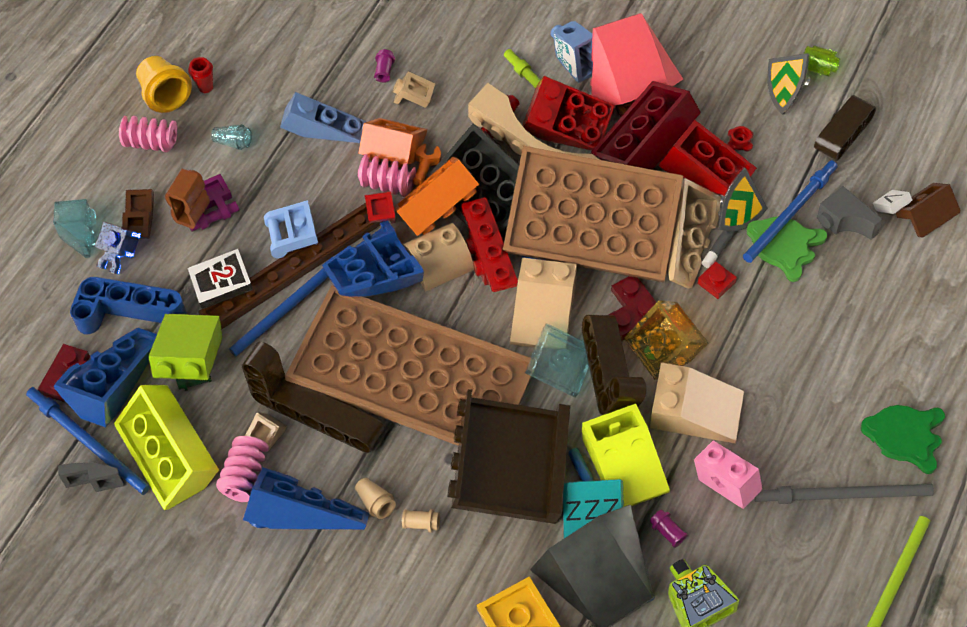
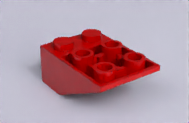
(567, 115)

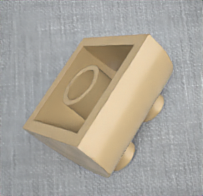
(441, 255)

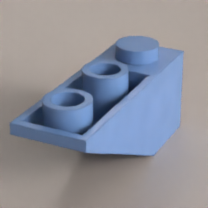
(319, 121)

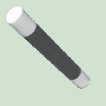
(717, 248)

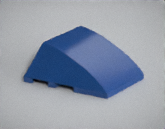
(374, 265)

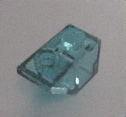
(74, 224)

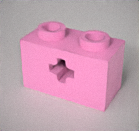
(728, 474)

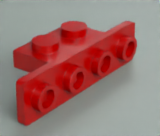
(487, 246)

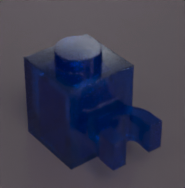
(116, 242)

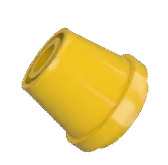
(163, 84)

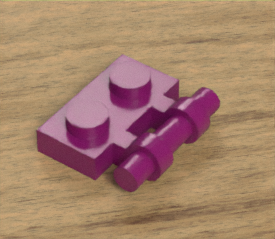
(218, 194)

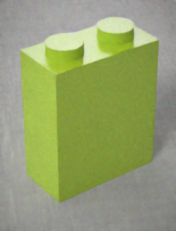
(185, 346)

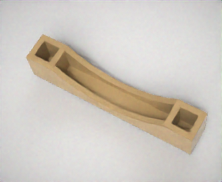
(493, 112)

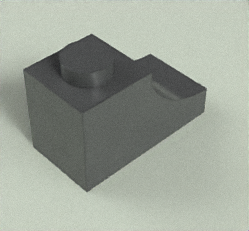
(846, 212)

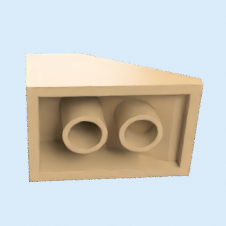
(542, 297)
(695, 404)

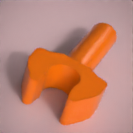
(425, 162)

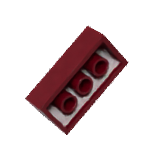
(649, 127)

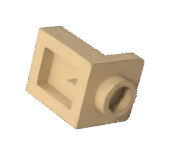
(413, 89)

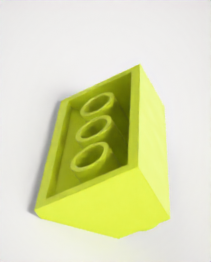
(165, 445)

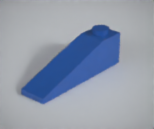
(105, 382)
(282, 504)

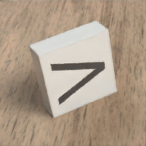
(892, 201)

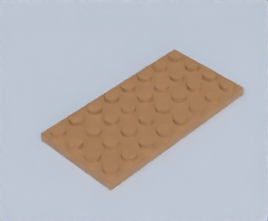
(402, 365)

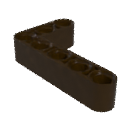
(312, 408)

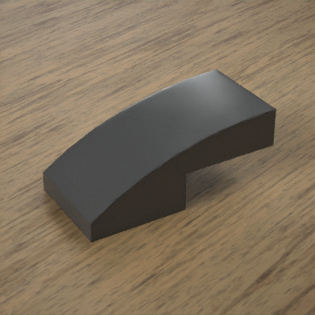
(100, 476)

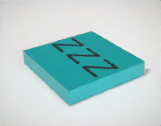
(588, 500)

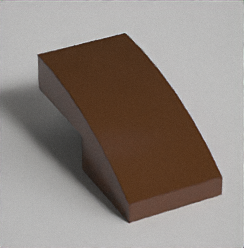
(139, 211)

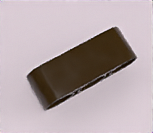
(845, 127)

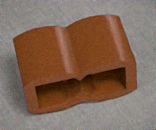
(187, 198)

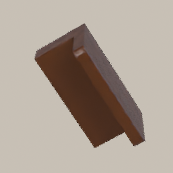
(930, 208)

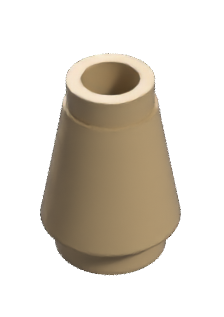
(376, 499)

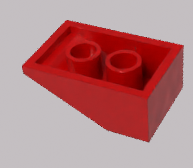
(705, 160)

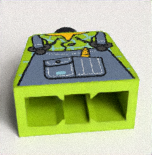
(700, 596)

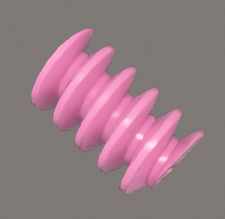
(146, 135)
(386, 177)
(240, 467)

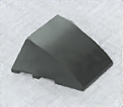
(599, 568)

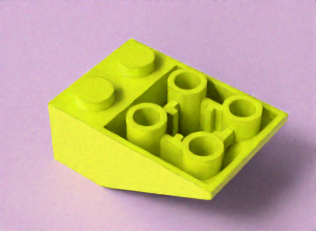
(625, 451)

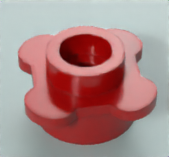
(740, 133)

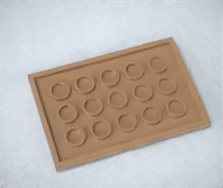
(593, 213)

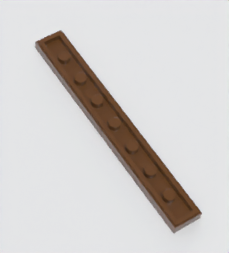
(294, 266)

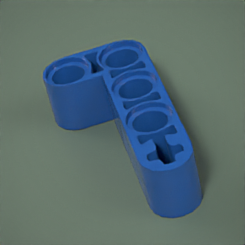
(160, 302)

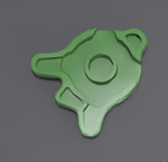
(789, 247)

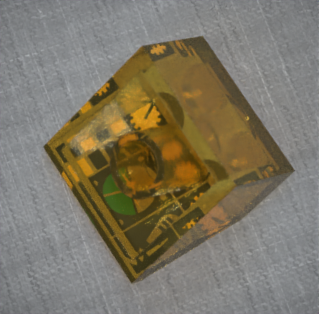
(665, 337)

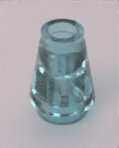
(233, 136)

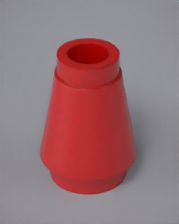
(202, 74)

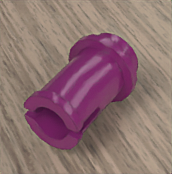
(384, 62)
(668, 528)

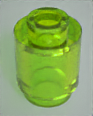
(822, 60)

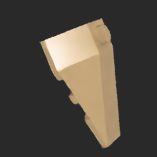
(693, 223)

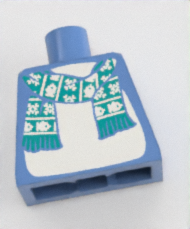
(574, 49)

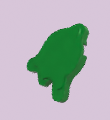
(906, 434)

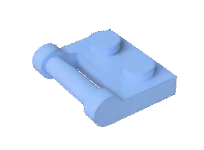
(299, 228)

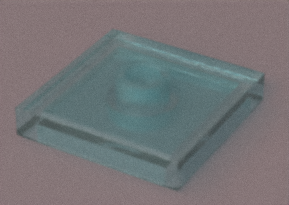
(559, 360)

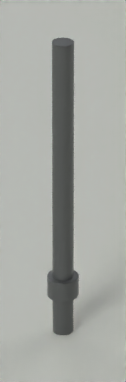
(786, 495)

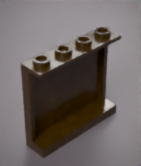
(509, 459)

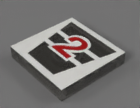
(220, 279)

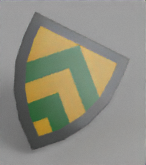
(786, 79)
(740, 204)

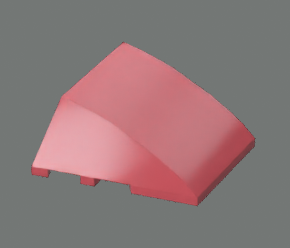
(628, 60)

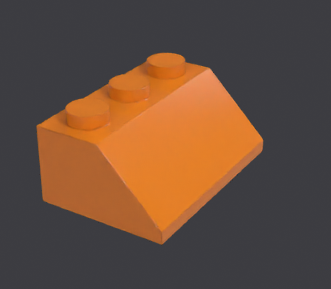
(436, 196)

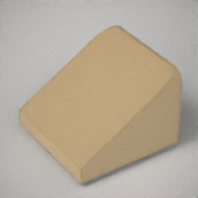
(266, 429)

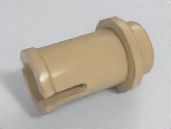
(421, 520)

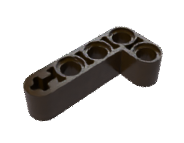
(608, 365)

